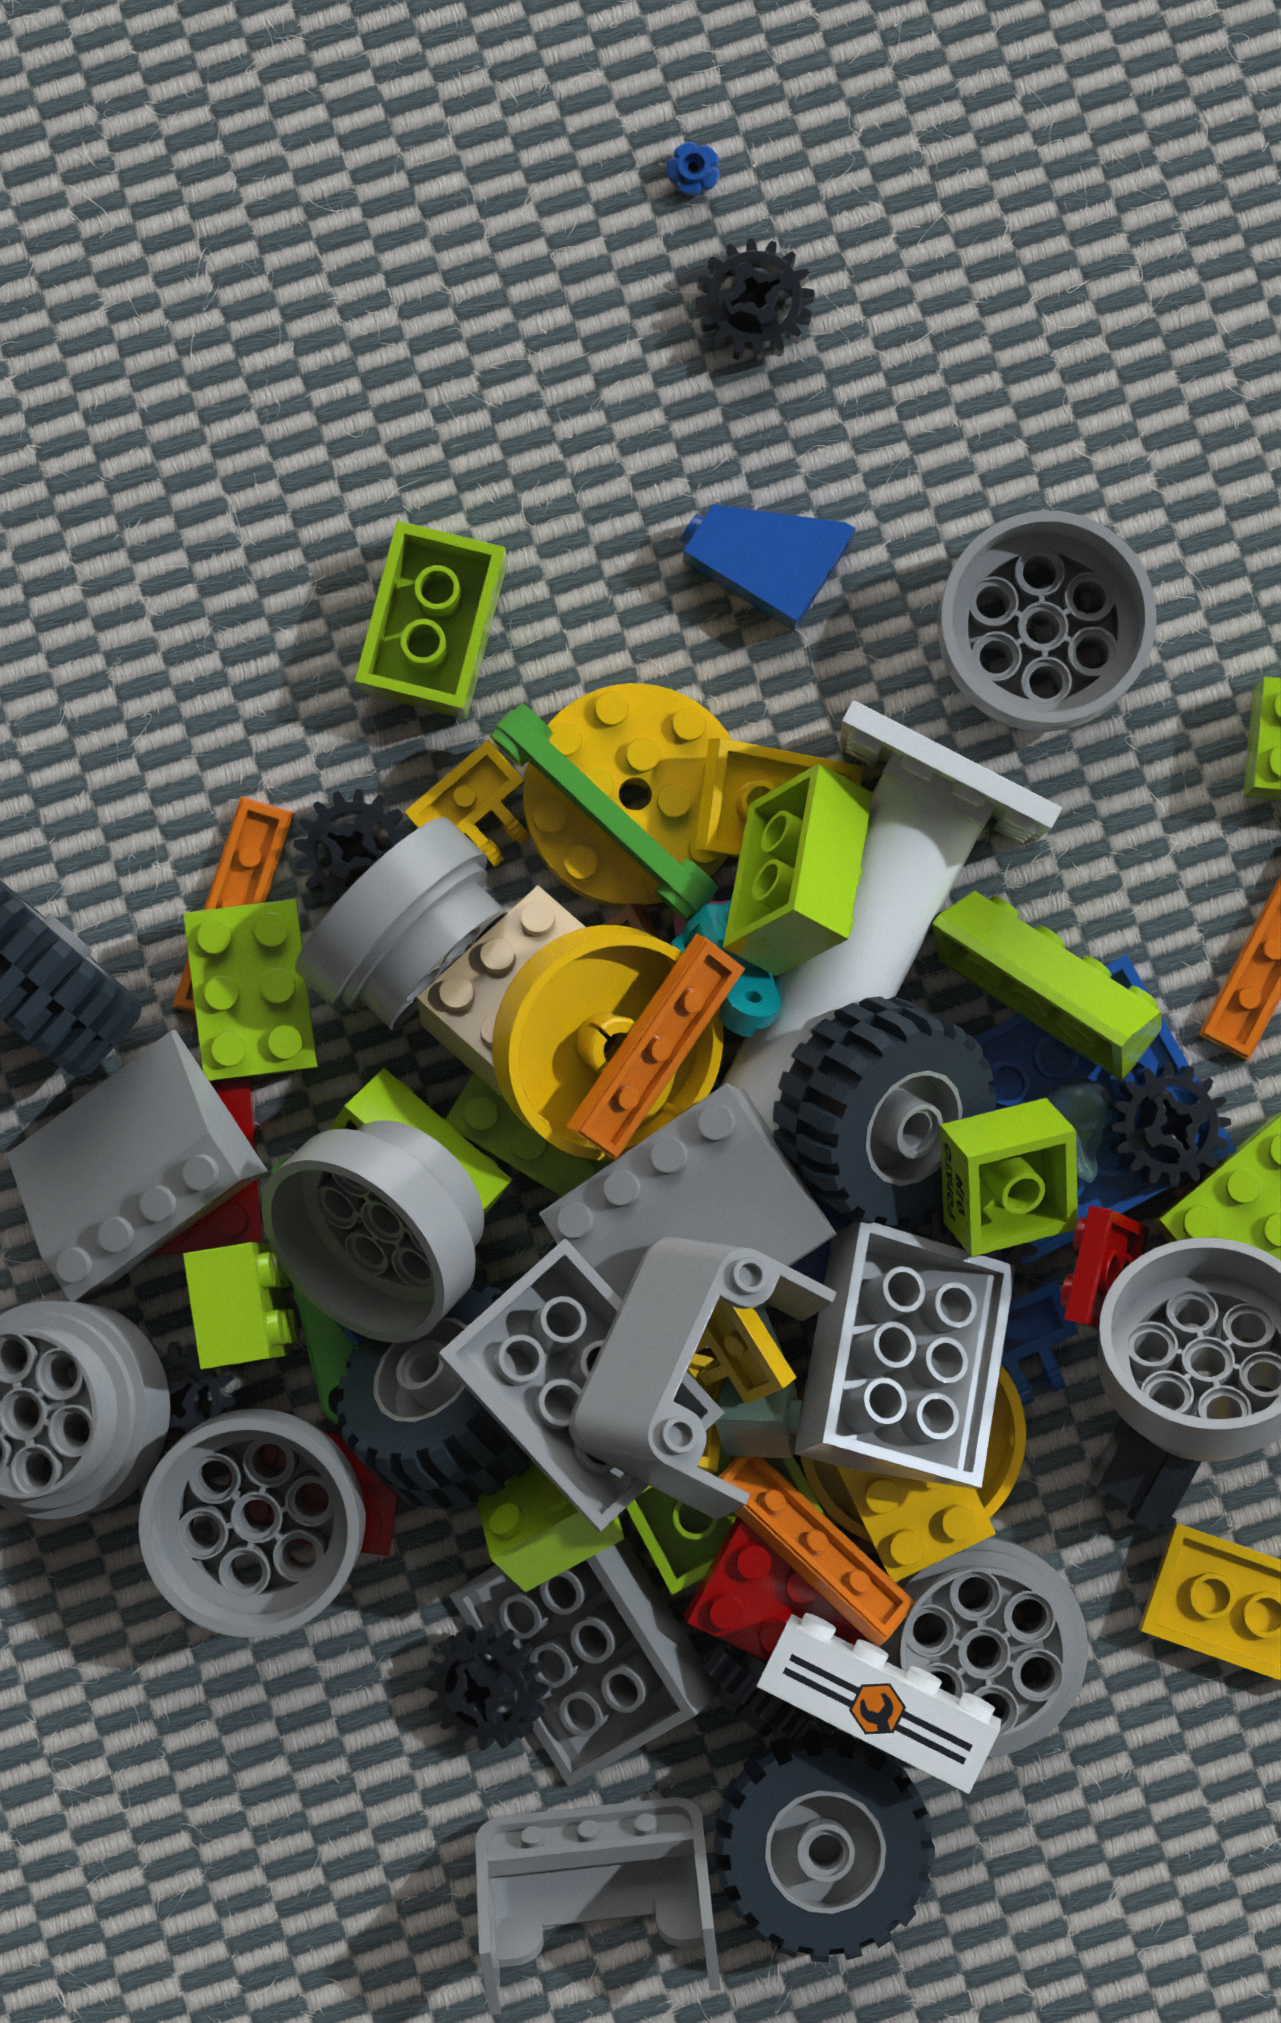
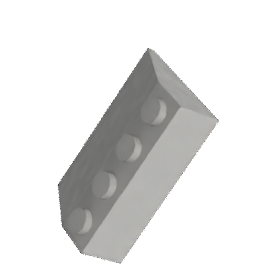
(130, 1168)
(698, 1179)
(906, 1357)
(530, 1364)
(609, 1655)

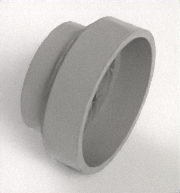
(1077, 557)
(401, 925)
(376, 1228)
(1229, 1294)
(116, 1390)
(202, 1573)
(1059, 1636)

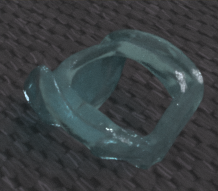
(1086, 1108)

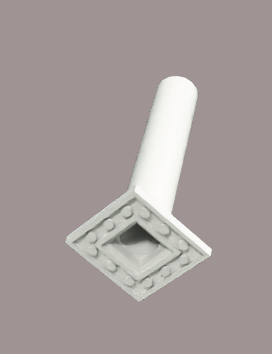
(917, 841)

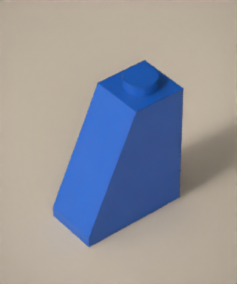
(766, 556)

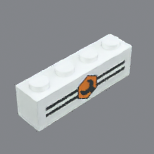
(881, 1702)

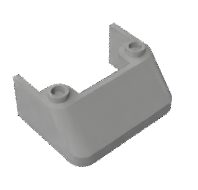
(628, 1398)
(588, 1869)

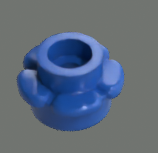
(697, 182)

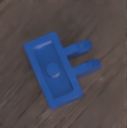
(1032, 1327)

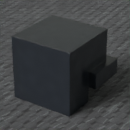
(1142, 1477)

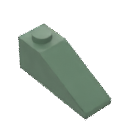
(763, 1426)

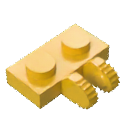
(470, 795)
(743, 1353)

